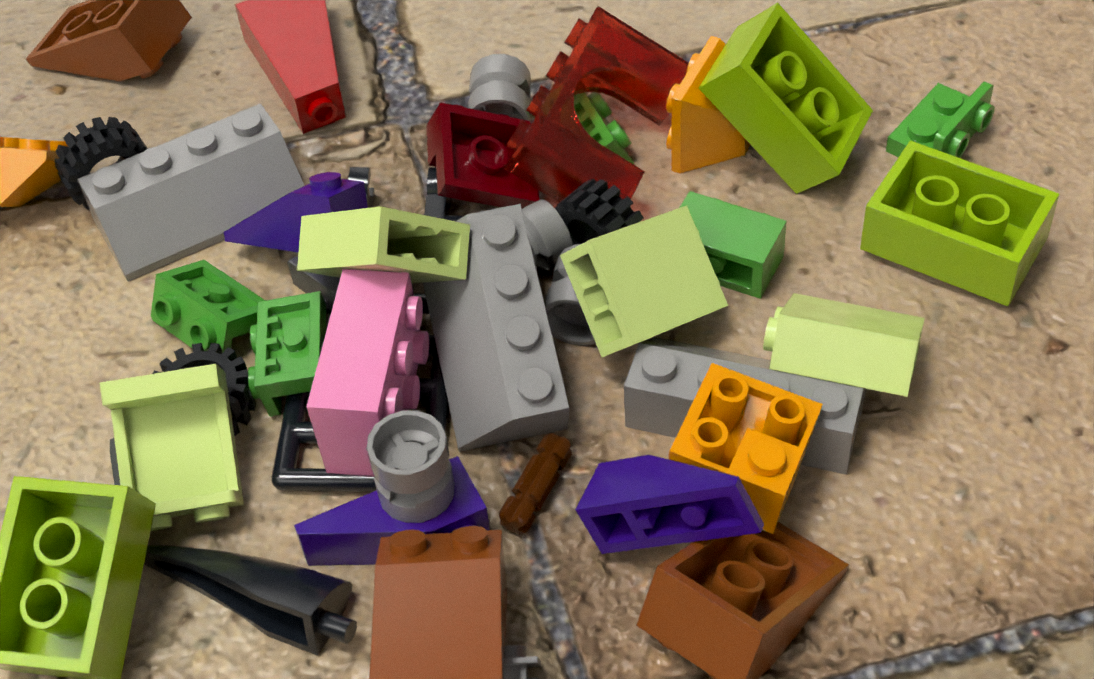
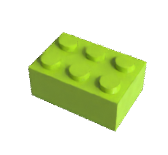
(787, 99)
(958, 222)
(70, 576)

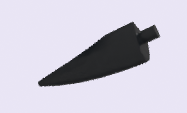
(273, 596)

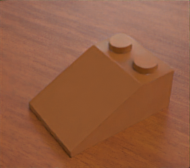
(112, 38)
(738, 599)
(439, 606)

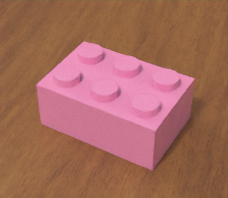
(366, 365)

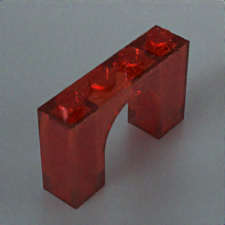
(606, 59)

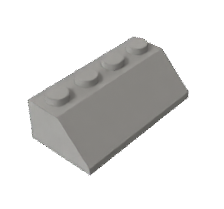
(189, 190)
(497, 338)
(670, 372)

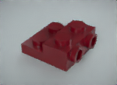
(471, 157)

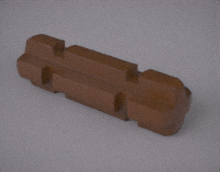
(535, 483)

